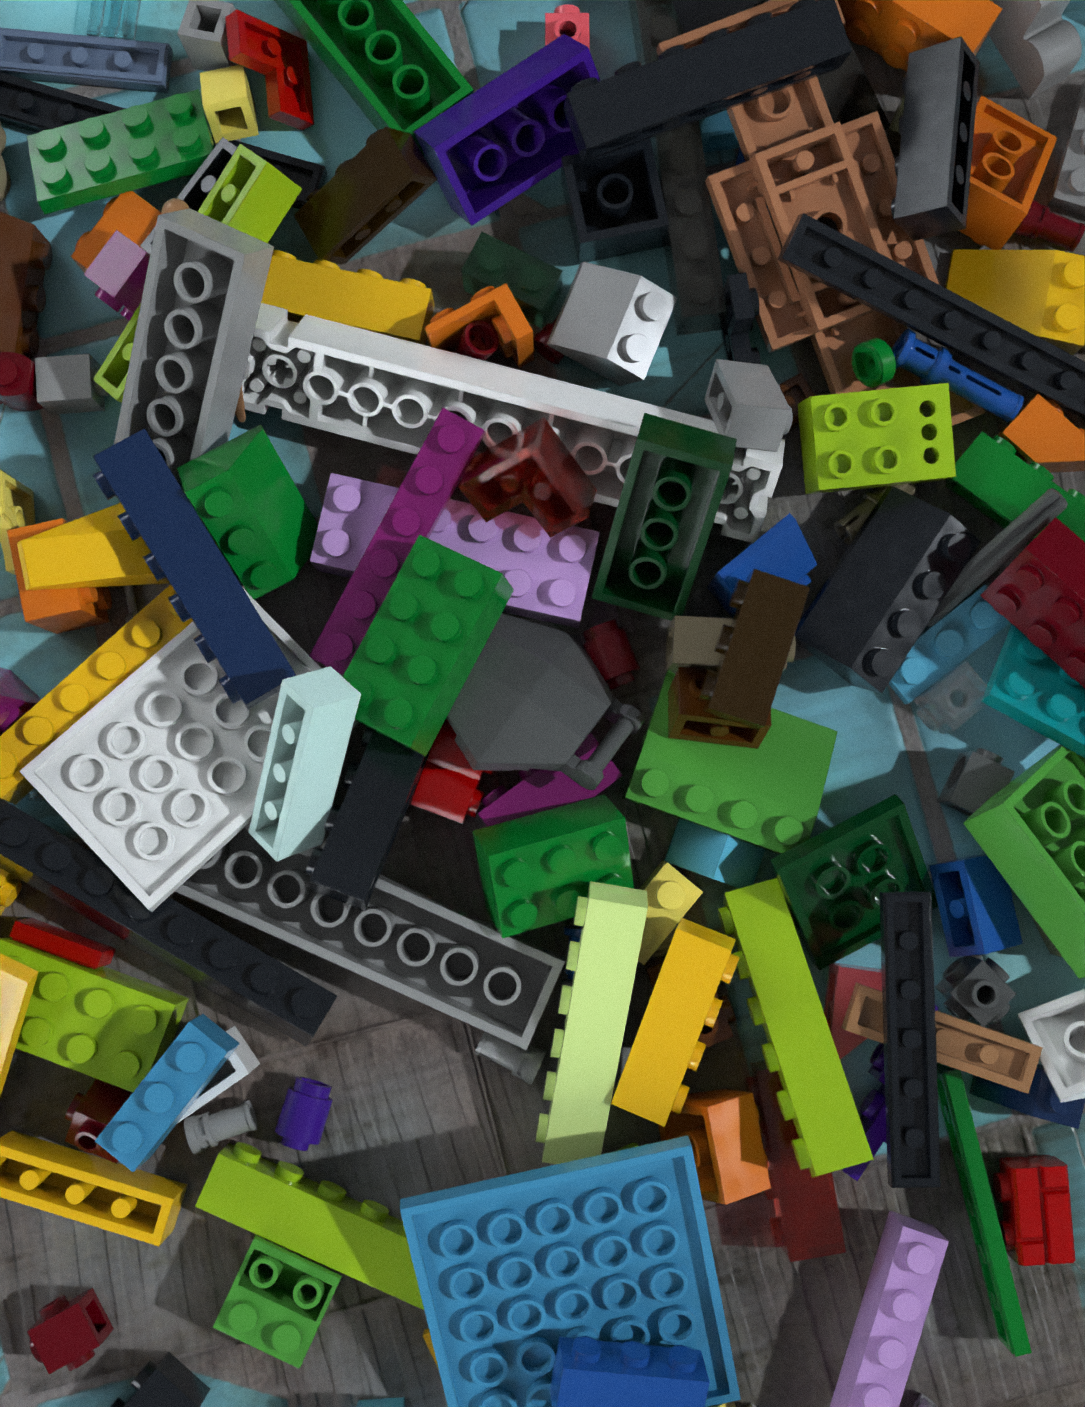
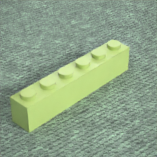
(594, 1022)

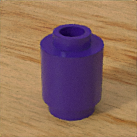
(304, 1113)

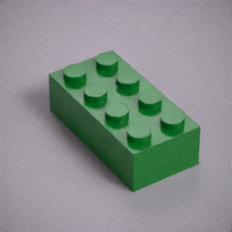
(425, 643)

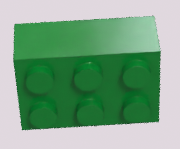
(546, 860)

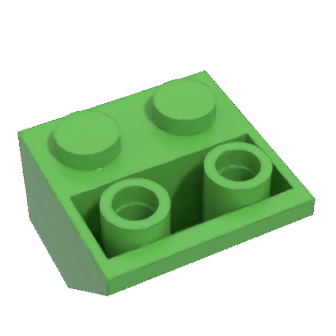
(277, 1301)

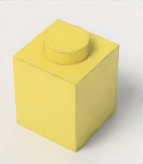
(228, 103)

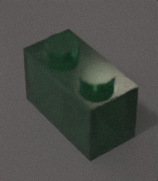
(530, 280)

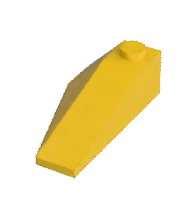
(86, 554)

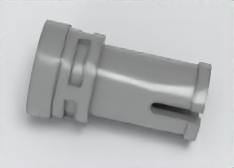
(521, 1062)
(208, 1129)

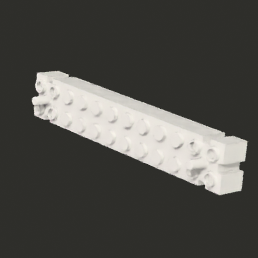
(396, 388)

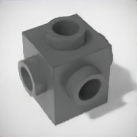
(961, 985)

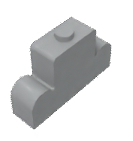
(1036, 42)

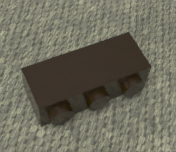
(364, 195)
(754, 648)

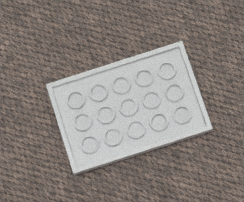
(163, 766)

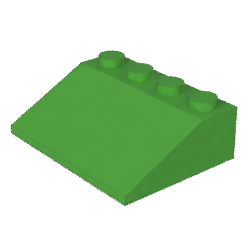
(745, 792)
(1038, 845)

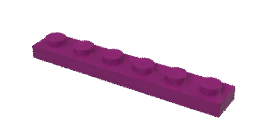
(410, 514)

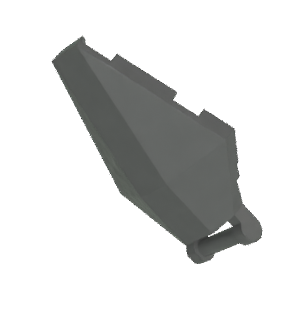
(536, 704)

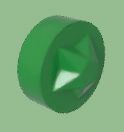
(873, 362)

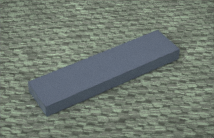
(85, 60)

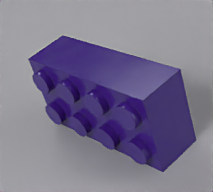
(507, 131)

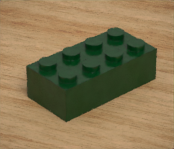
(664, 517)

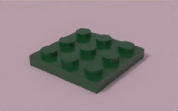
(839, 874)

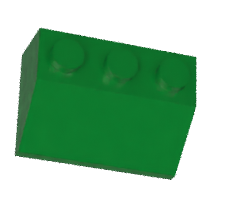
(252, 510)

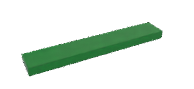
(981, 1211)

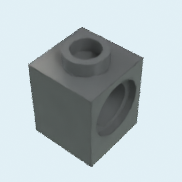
(974, 780)

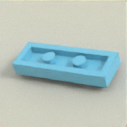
(946, 645)

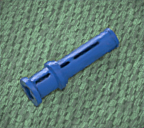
(937, 367)

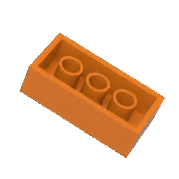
(906, 26)

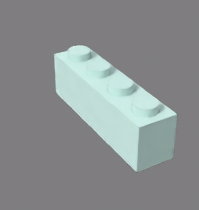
(303, 761)

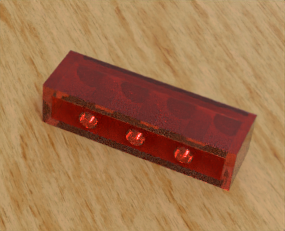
(804, 1206)

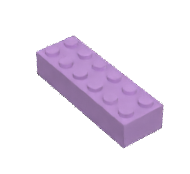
(545, 572)

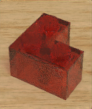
(531, 470)

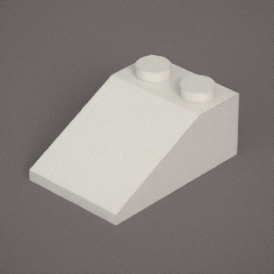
(1061, 1033)

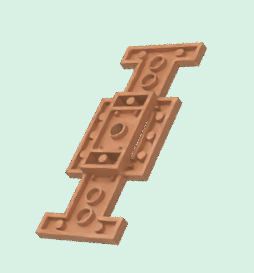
(821, 169)

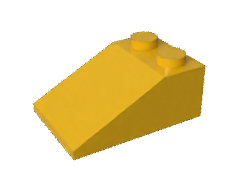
(1028, 288)

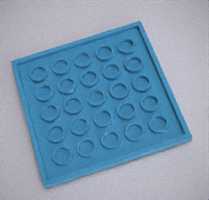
(569, 1252)

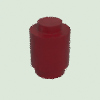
(611, 653)

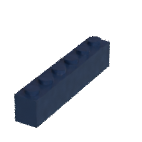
(194, 567)

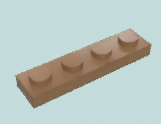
(958, 1042)

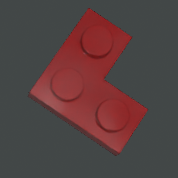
(282, 61)

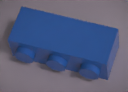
(627, 1375)

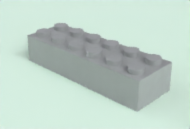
(193, 335)

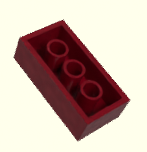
(1046, 596)

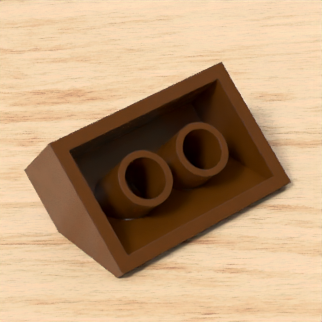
(23, 264)

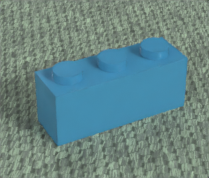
(167, 1092)

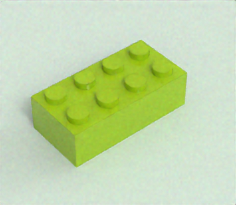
(95, 1017)

